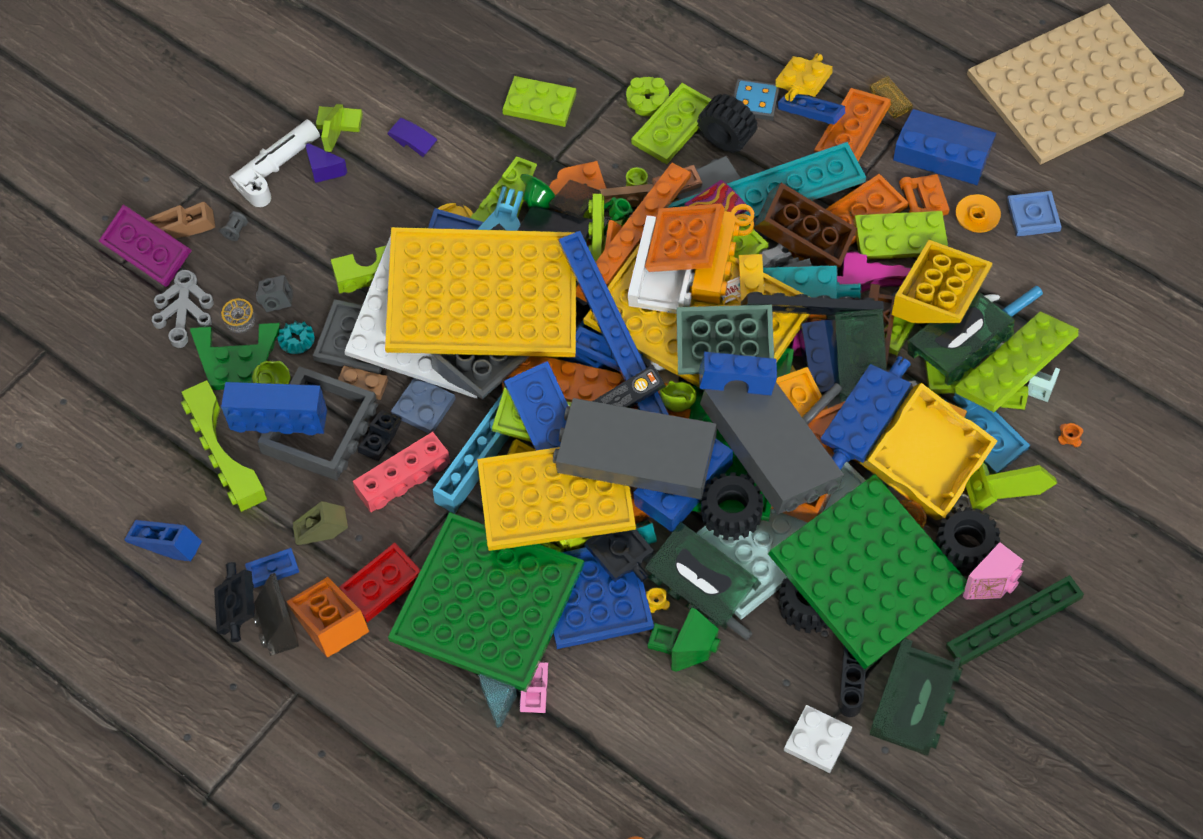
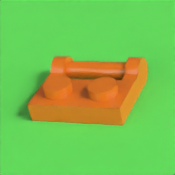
(929, 192)

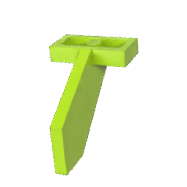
(337, 119)
(987, 488)

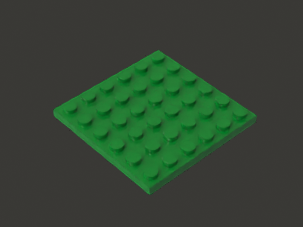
(869, 571)
(486, 606)

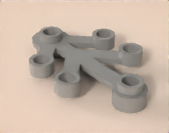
(181, 306)

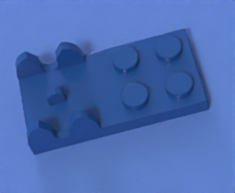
(539, 404)

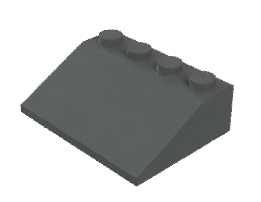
(476, 372)

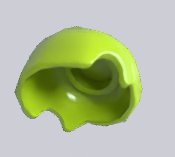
(271, 373)
(678, 396)

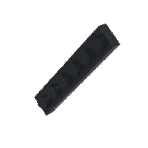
(809, 305)

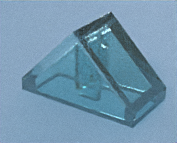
(498, 697)

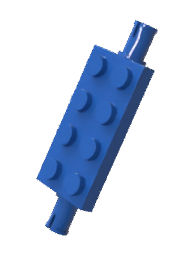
(867, 412)

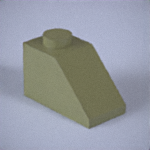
(320, 523)

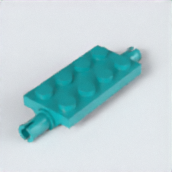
(814, 281)

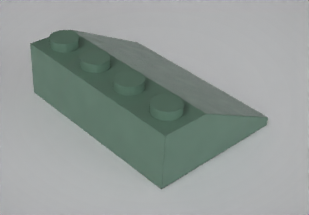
(725, 330)

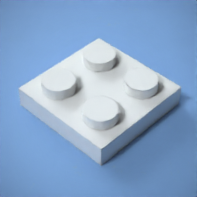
(818, 739)

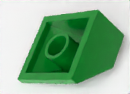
(695, 642)

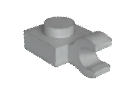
(774, 256)

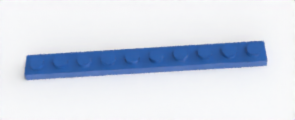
(607, 314)

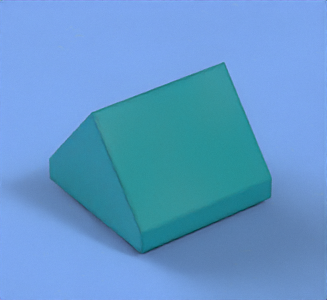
(647, 531)

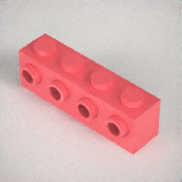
(401, 472)

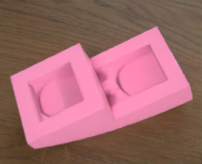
(535, 698)

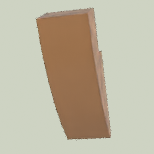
(185, 222)

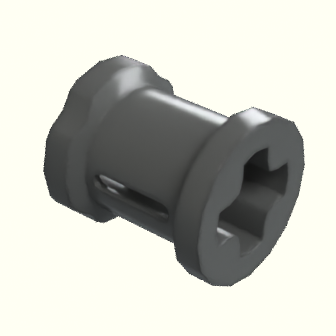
(233, 226)

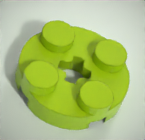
(646, 85)

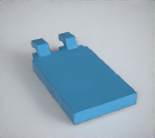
(1009, 442)

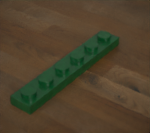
(1014, 620)

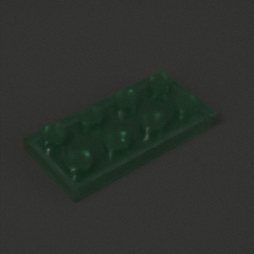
(859, 345)

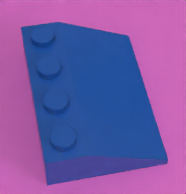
(944, 146)

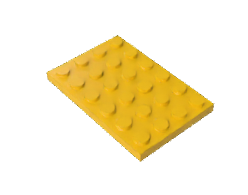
(535, 505)

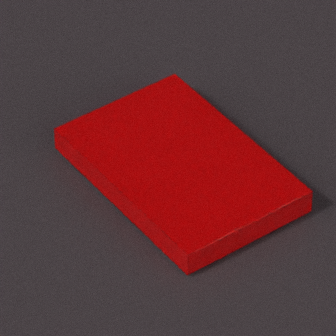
(381, 581)

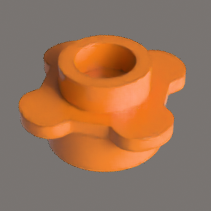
(1072, 429)

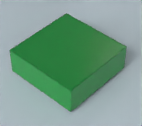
(663, 638)

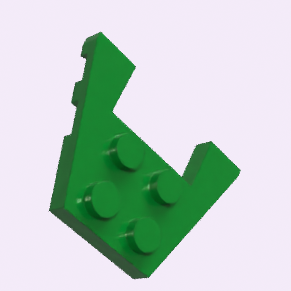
(233, 362)

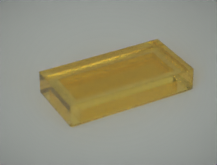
(888, 89)

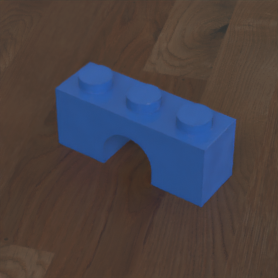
(721, 368)

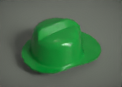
(536, 192)

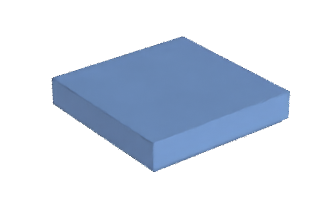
(1034, 213)

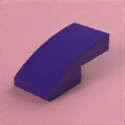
(412, 135)

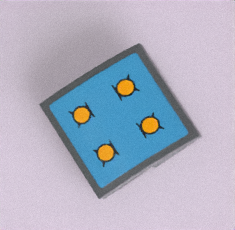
(759, 97)

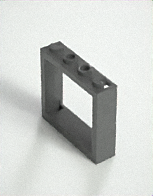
(332, 469)

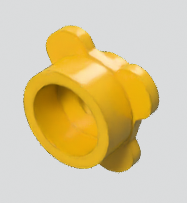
(660, 594)

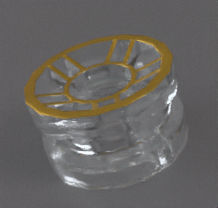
(232, 310)

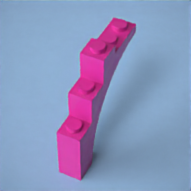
(857, 270)

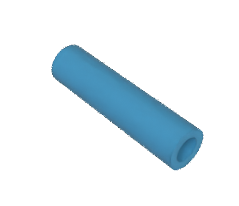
(1023, 301)

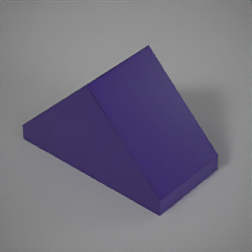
(325, 164)

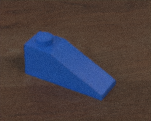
(164, 539)

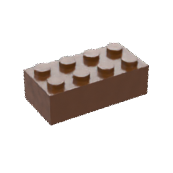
(804, 227)

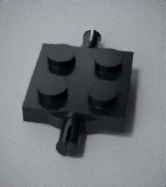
(620, 553)
(234, 602)

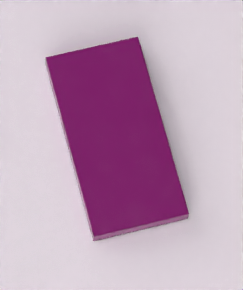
(145, 245)

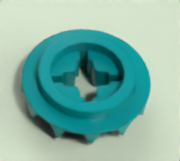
(292, 345)

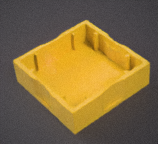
(929, 452)

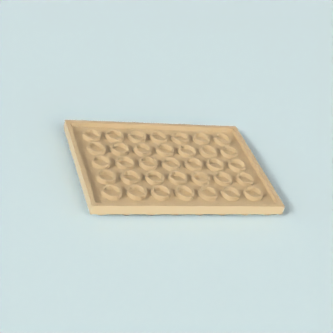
(1075, 83)

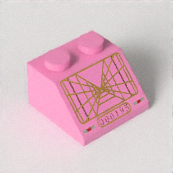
(994, 575)

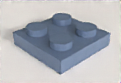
(423, 405)

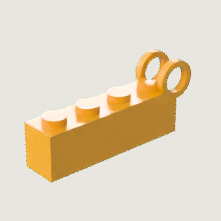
(710, 282)

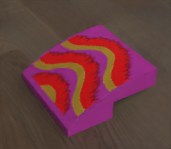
(718, 194)

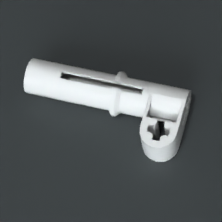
(270, 161)

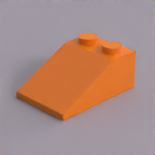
(328, 616)

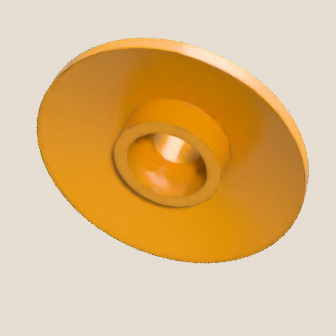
(981, 207)

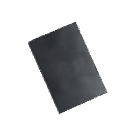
(551, 221)

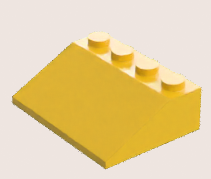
(940, 285)

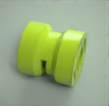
(636, 176)

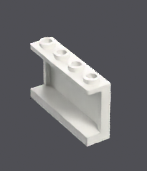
(660, 289)

